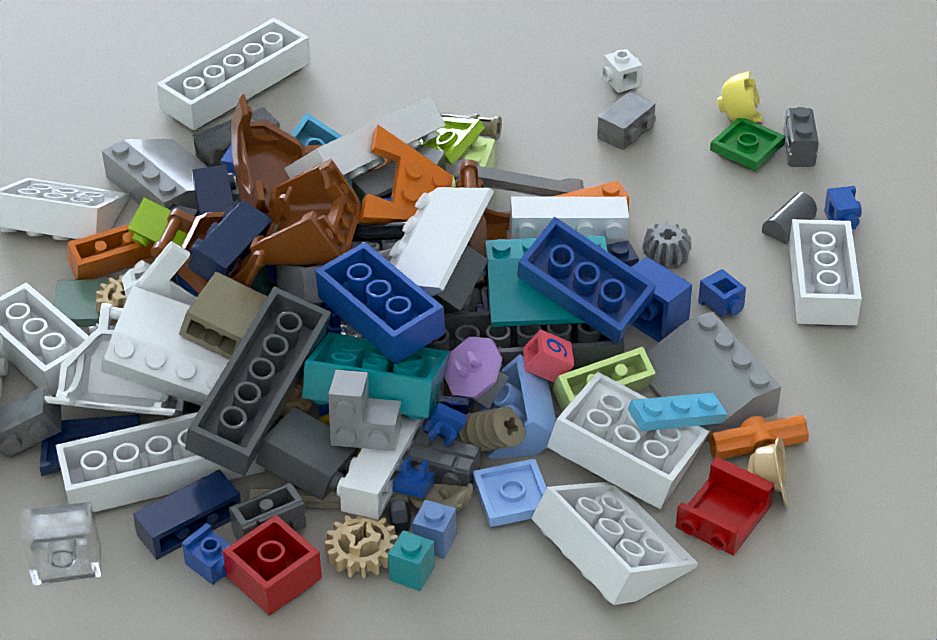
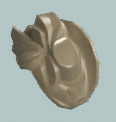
(448, 495)

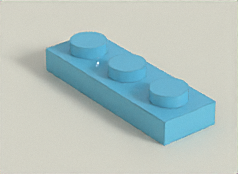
(677, 411)

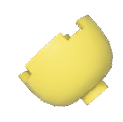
(740, 98)

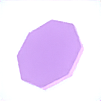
(473, 367)

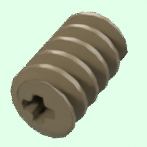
(493, 429)

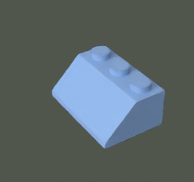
(532, 403)

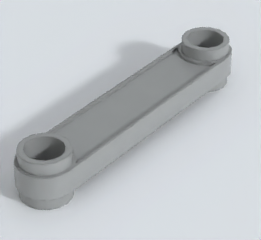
(522, 182)

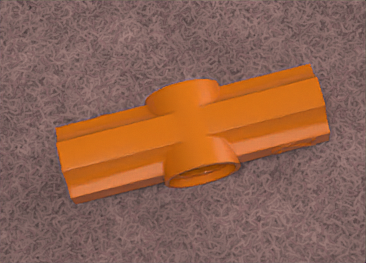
(756, 433)

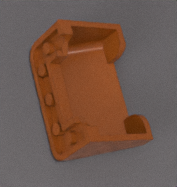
(316, 221)

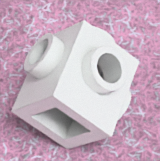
(622, 70)

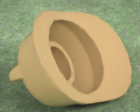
(770, 464)

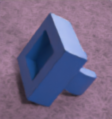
(444, 423)
(414, 481)

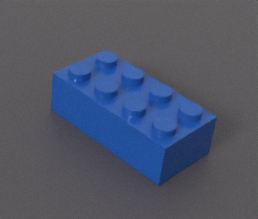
(586, 280)
(380, 302)

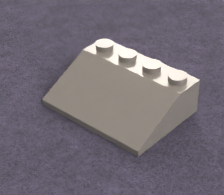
(153, 170)
(710, 359)

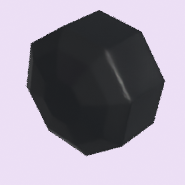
(400, 515)

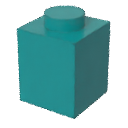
(411, 560)

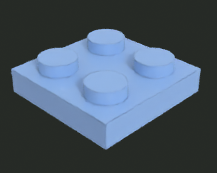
(509, 491)

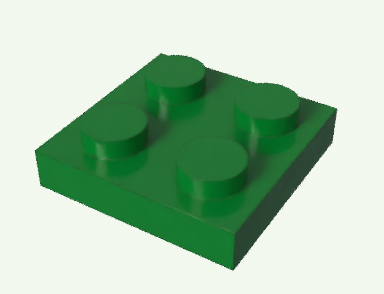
(747, 143)

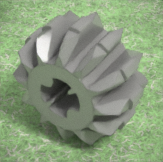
(667, 244)

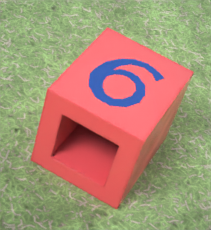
(548, 356)

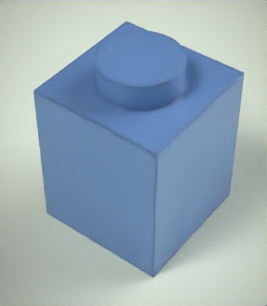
(437, 524)

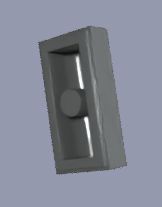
(799, 207)

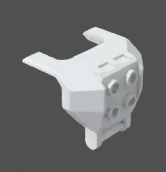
(158, 275)
(87, 387)

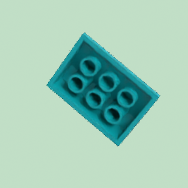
(512, 299)
(411, 381)

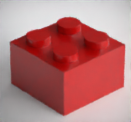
(272, 564)

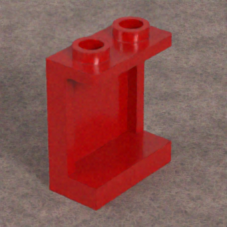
(726, 507)

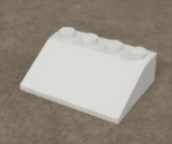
(58, 209)
(438, 235)
(154, 355)
(607, 441)
(611, 540)

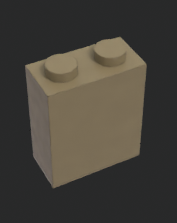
(221, 315)

